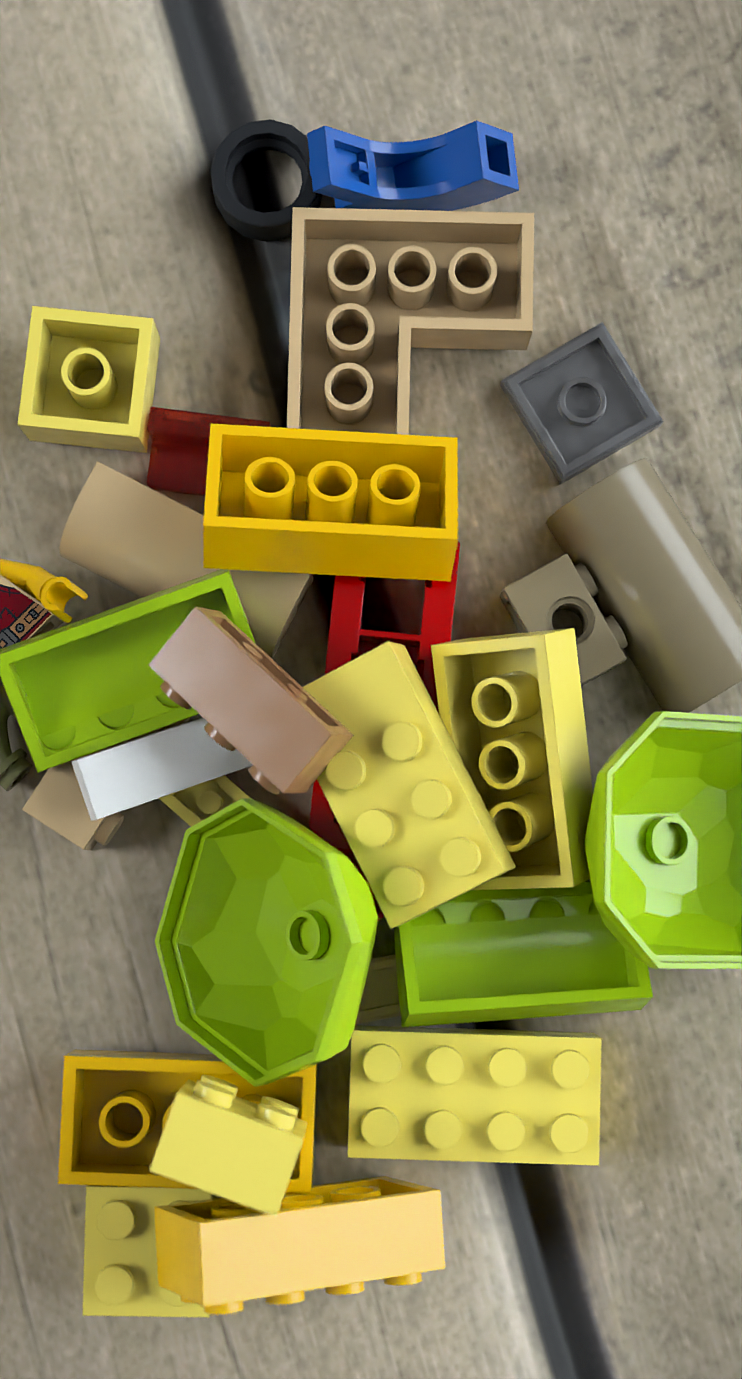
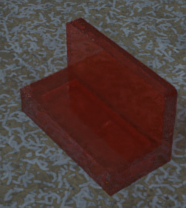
(182, 448)

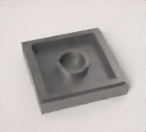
(581, 403)

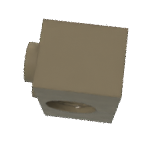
(567, 587)

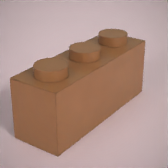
(249, 702)

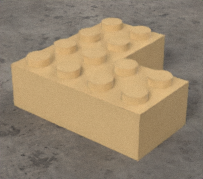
(390, 283)

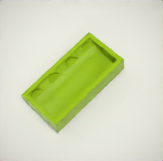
(93, 677)
(514, 959)

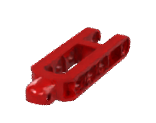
(349, 642)

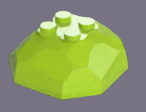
(670, 842)
(265, 942)

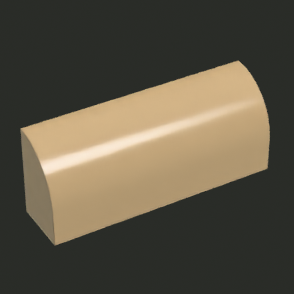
(157, 543)

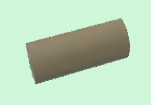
(656, 585)

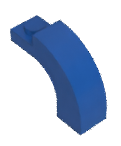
(425, 174)

